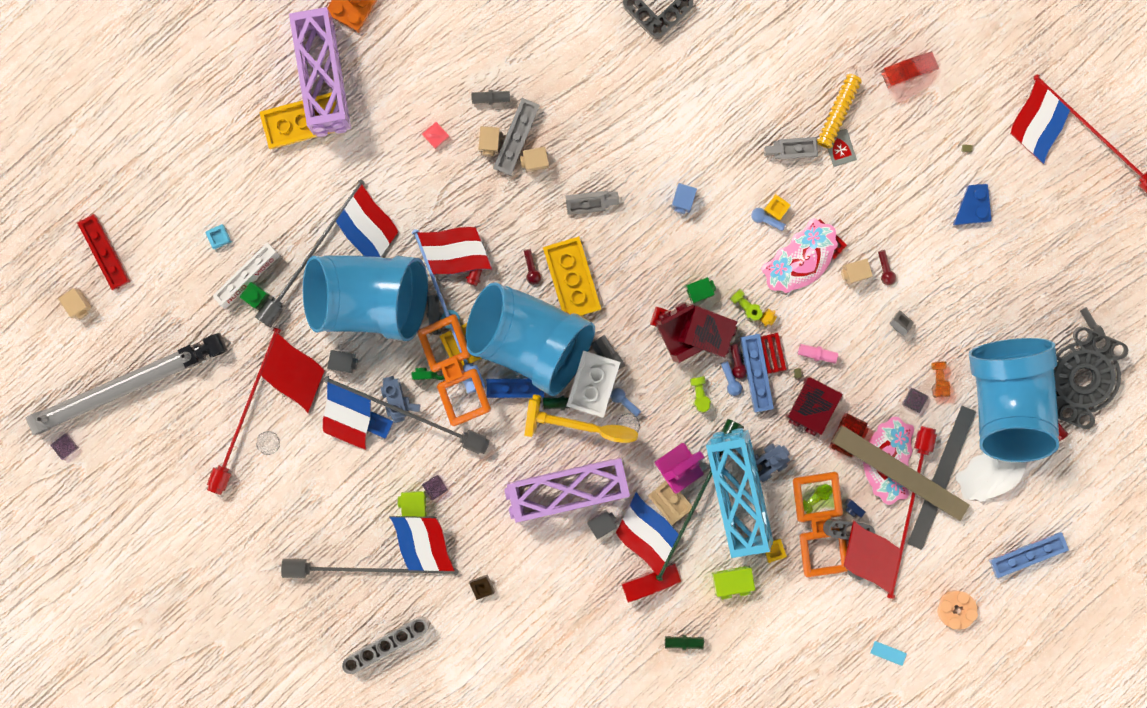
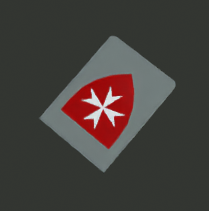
(842, 149)

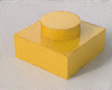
(777, 207)
(777, 551)

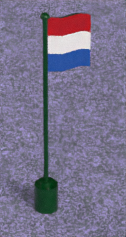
(650, 533)

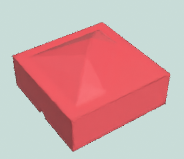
(435, 135)

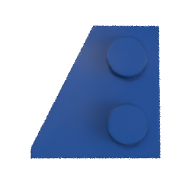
(974, 206)

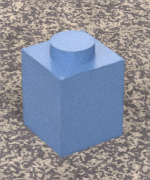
(683, 198)

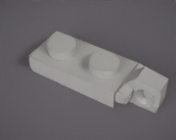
(793, 148)
(590, 202)

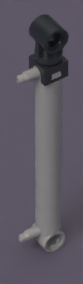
(184, 358)

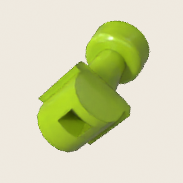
(752, 311)
(701, 402)

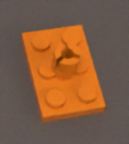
(351, 12)

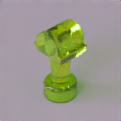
(822, 492)

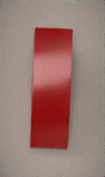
(648, 584)

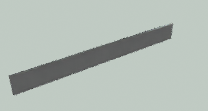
(942, 474)

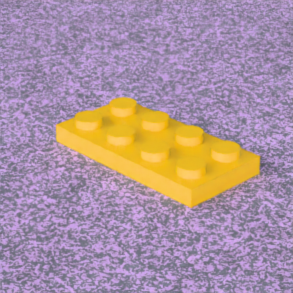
(288, 123)
(572, 277)

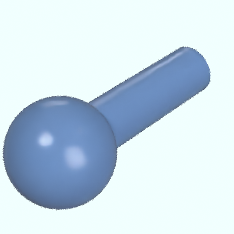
(759, 215)
(734, 387)
(618, 396)

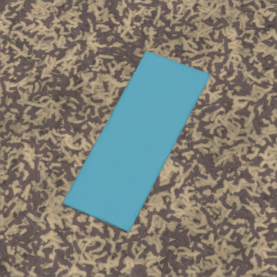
(888, 653)

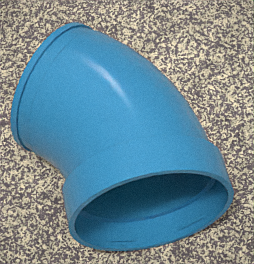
(365, 294)
(528, 336)
(1016, 398)

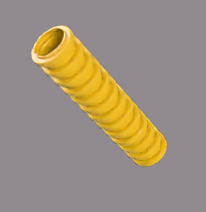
(838, 112)

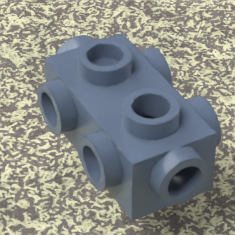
(393, 392)
(772, 459)

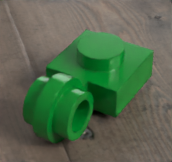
(422, 373)

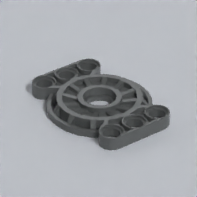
(1103, 376)

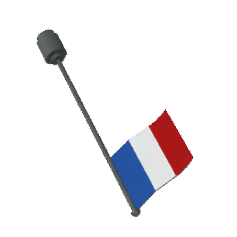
(349, 415)

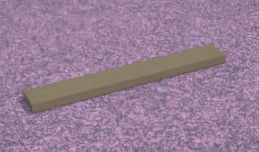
(900, 473)

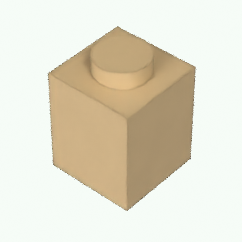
(489, 140)
(534, 159)
(856, 271)
(75, 303)

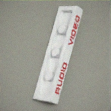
(247, 273)

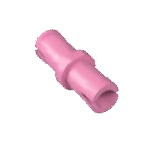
(818, 353)

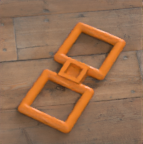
(453, 370)
(817, 521)

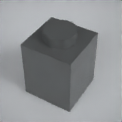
(342, 361)
(602, 524)

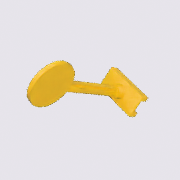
(611, 432)

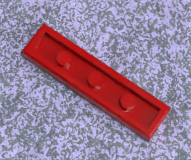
(103, 252)

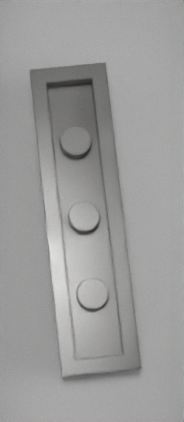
(516, 136)

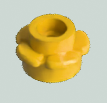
(768, 317)

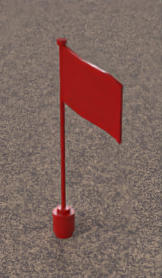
(287, 372)
(875, 556)

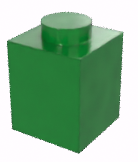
(700, 290)
(254, 296)

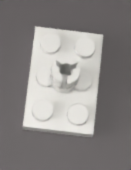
(593, 384)

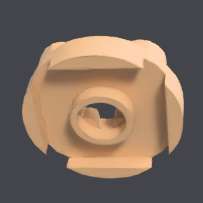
(946, 608)

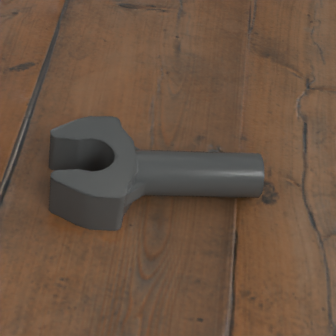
(1091, 322)

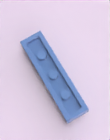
(756, 373)
(1028, 554)

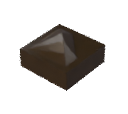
(482, 587)

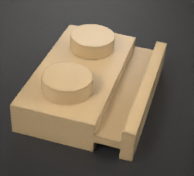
(671, 505)

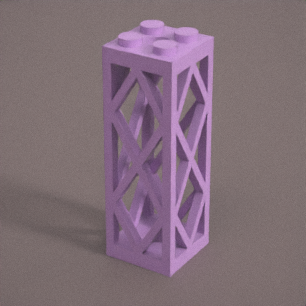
(315, 21)
(518, 501)

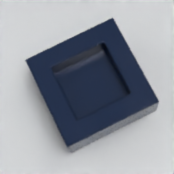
(853, 509)

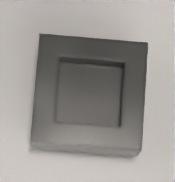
(901, 323)

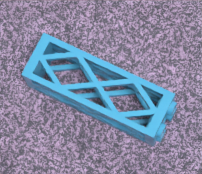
(741, 442)

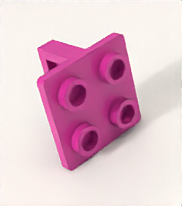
(680, 467)

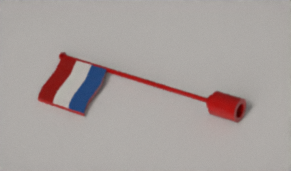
(1044, 119)

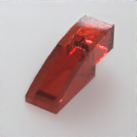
(909, 69)

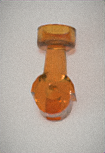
(941, 387)

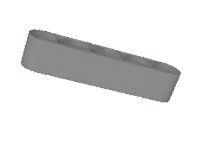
(375, 646)

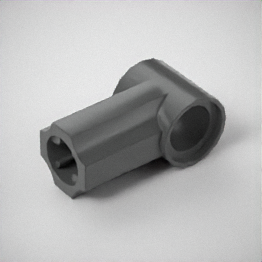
(603, 348)

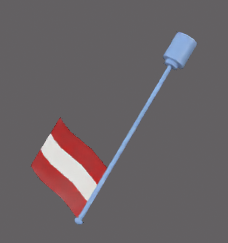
(453, 253)

